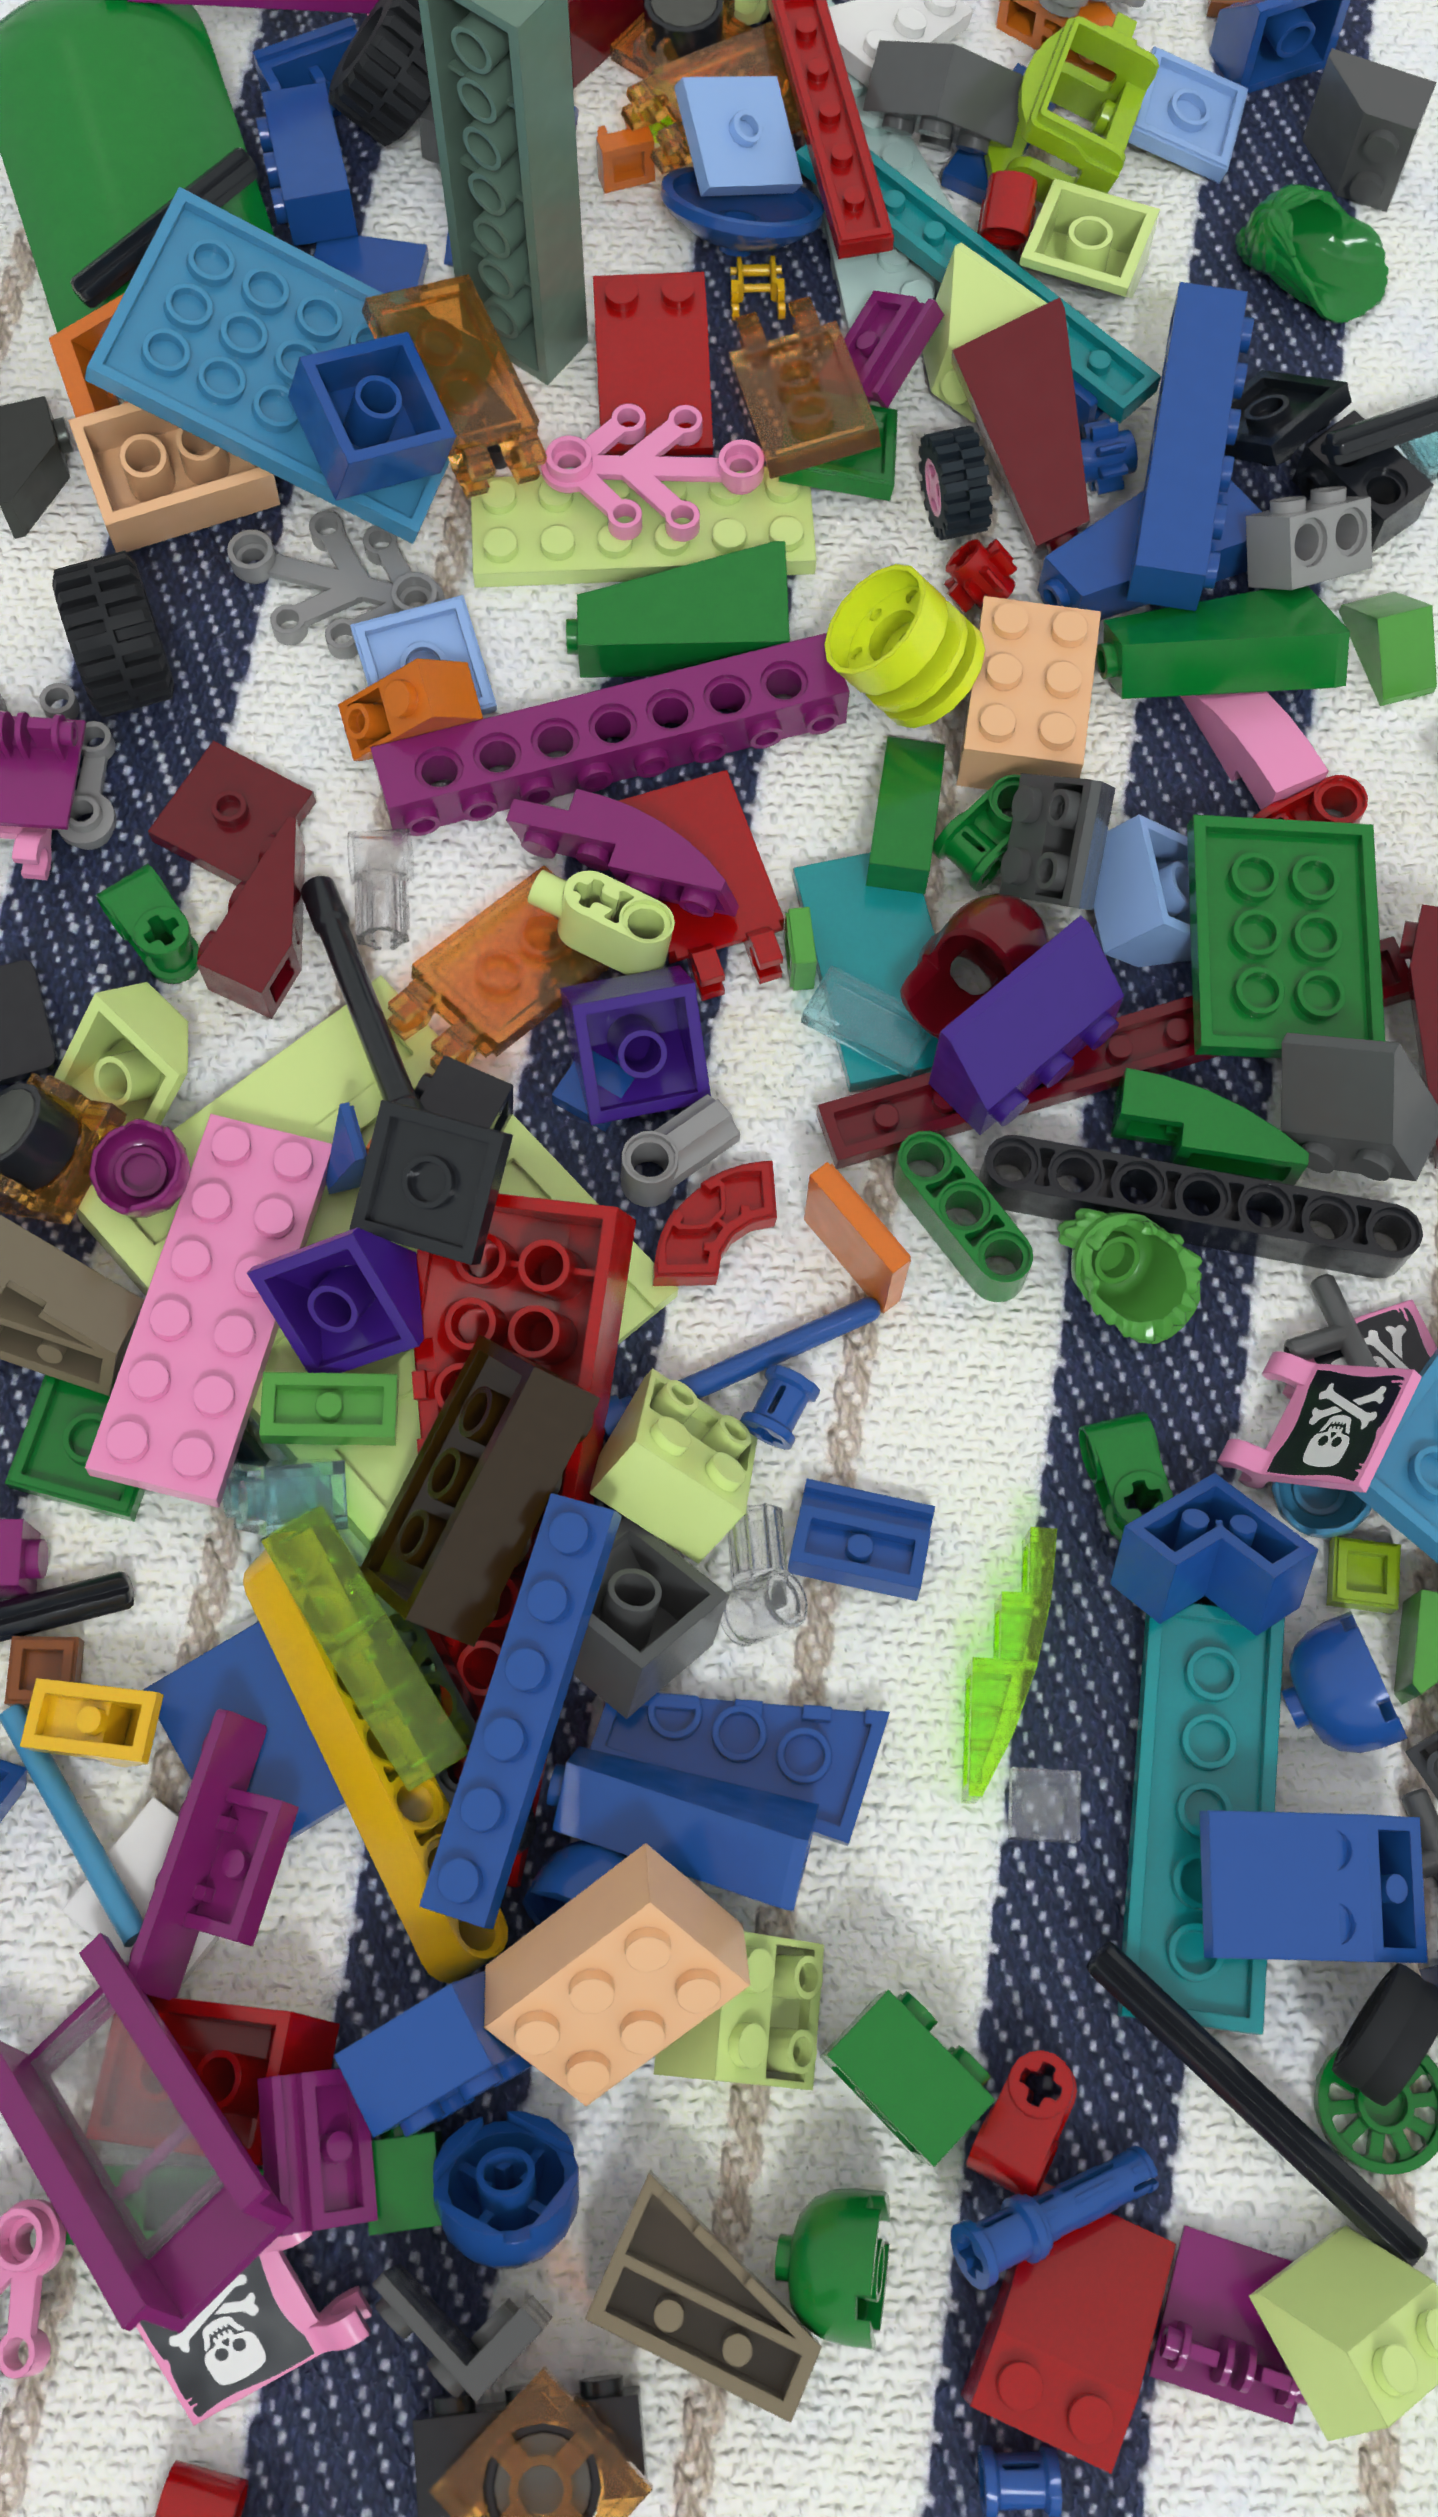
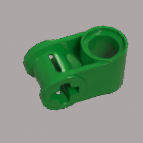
(980, 834)
(152, 924)
(1124, 1466)

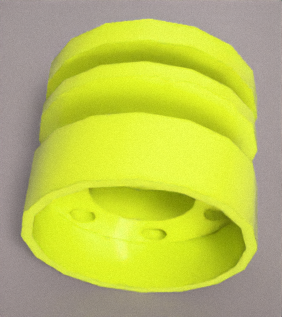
(904, 646)

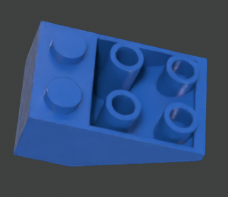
(1312, 1887)

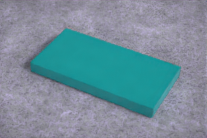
(869, 936)

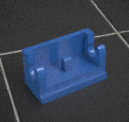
(304, 58)

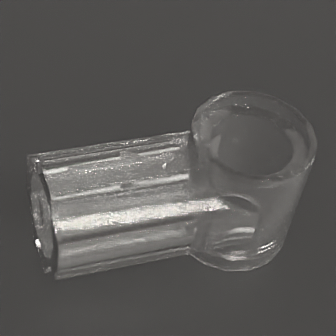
(380, 871)
(763, 1592)

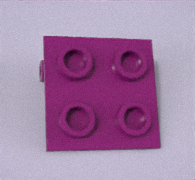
(38, 769)
(1213, 2332)

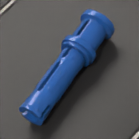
(1031, 2224)

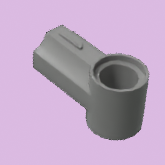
(679, 1148)

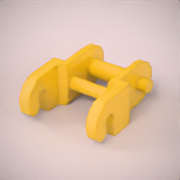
(775, 287)

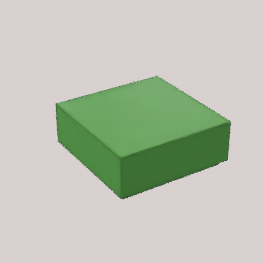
(800, 948)

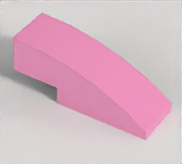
(1257, 744)

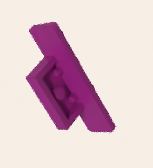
(217, 1860)

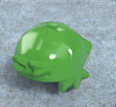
(1133, 1273)

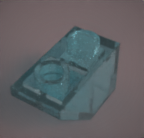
(274, 1492)

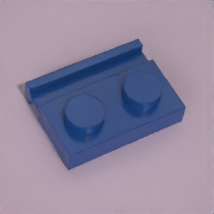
(861, 1539)

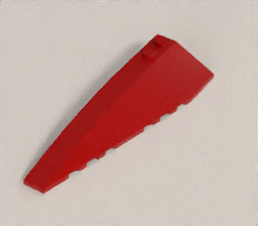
(554, 1295)

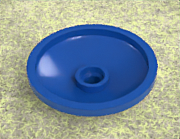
(741, 221)

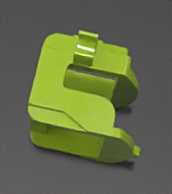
(1106, 104)

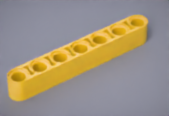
(395, 1824)

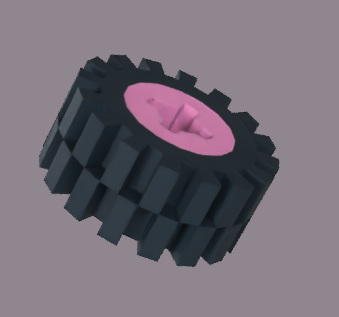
(955, 482)

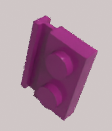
(889, 341)
(316, 2150)

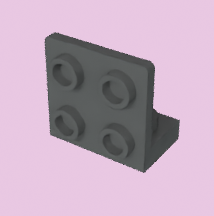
(455, 2358)

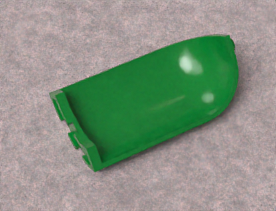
(104, 125)

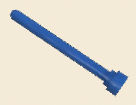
(765, 1354)

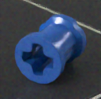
(780, 1406)
(1019, 2480)

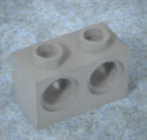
(1309, 539)

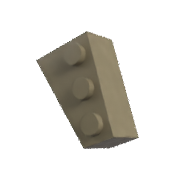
(61, 1313)
(701, 2307)

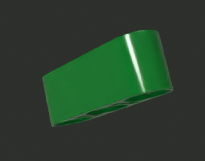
(960, 1188)

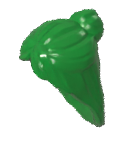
(1315, 252)

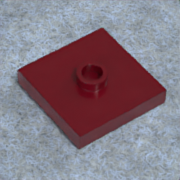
(228, 813)

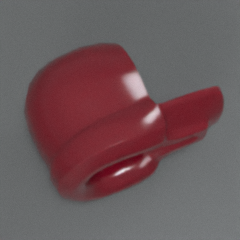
(989, 931)

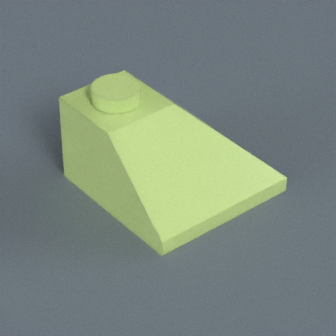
(974, 302)
(129, 1052)

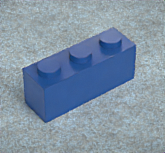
(306, 164)

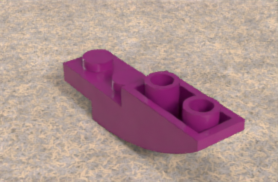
(630, 844)

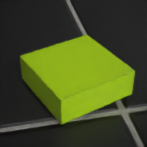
(1363, 1575)

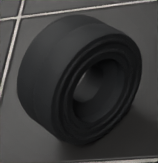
(1389, 2036)

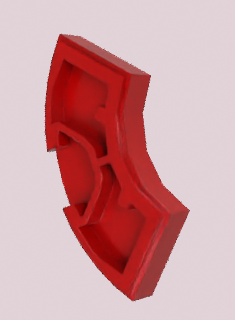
(712, 1220)

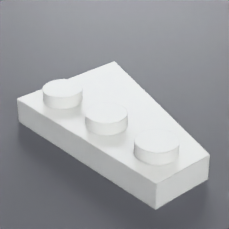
(865, 22)

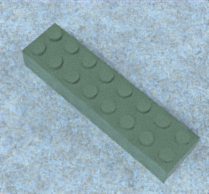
(511, 169)

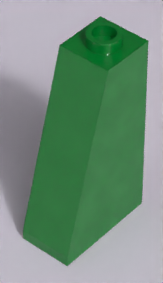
(683, 615)
(1227, 646)

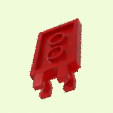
(714, 823)

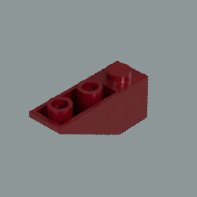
(260, 939)

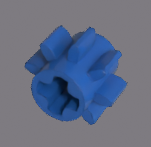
(1107, 456)

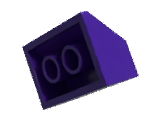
(1027, 1029)

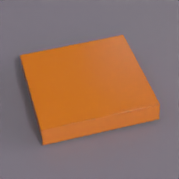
(856, 1236)

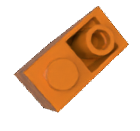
(409, 703)

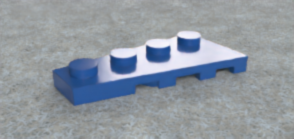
(769, 1747)

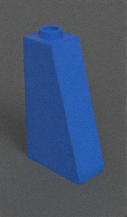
(1097, 563)
(699, 1824)

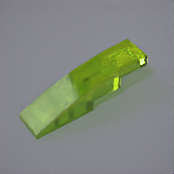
(364, 1647)
(1000, 1684)

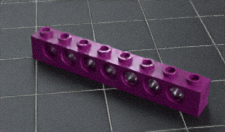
(623, 711)

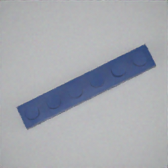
(520, 1712)

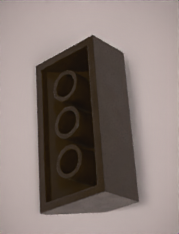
(477, 1491)

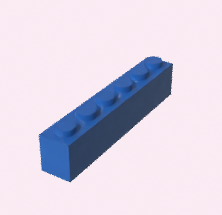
(1188, 448)

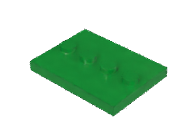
(1282, 933)

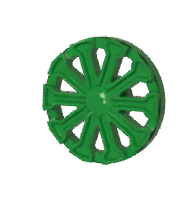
(1380, 2121)

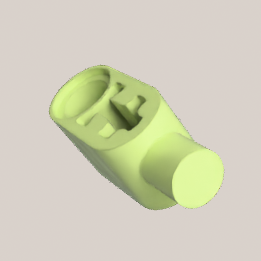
(606, 919)

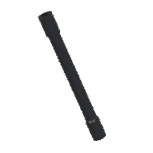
(332, 925)

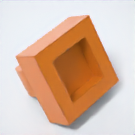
(624, 158)

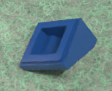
(347, 1152)

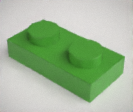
(329, 1408)

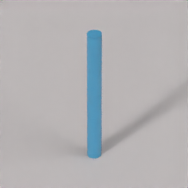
(76, 1831)

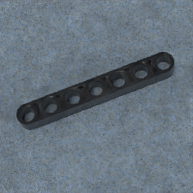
(1224, 1194)

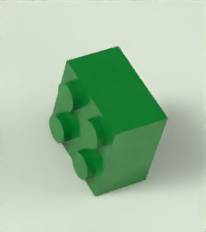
(909, 2077)

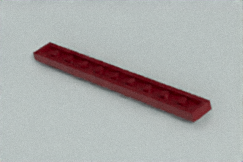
(1145, 1040)

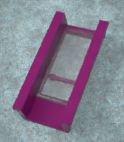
(137, 2154)

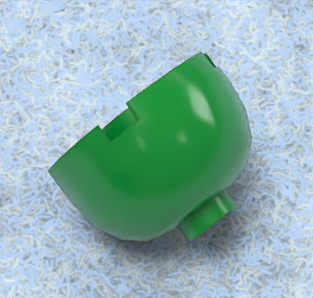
(838, 2265)

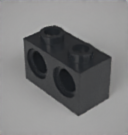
(1390, 479)

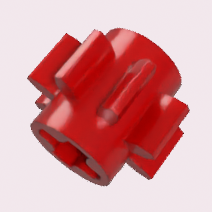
(979, 573)

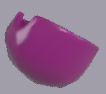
(140, 1169)

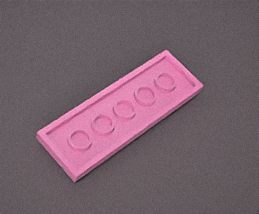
(203, 1322)

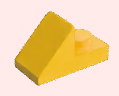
(92, 1722)

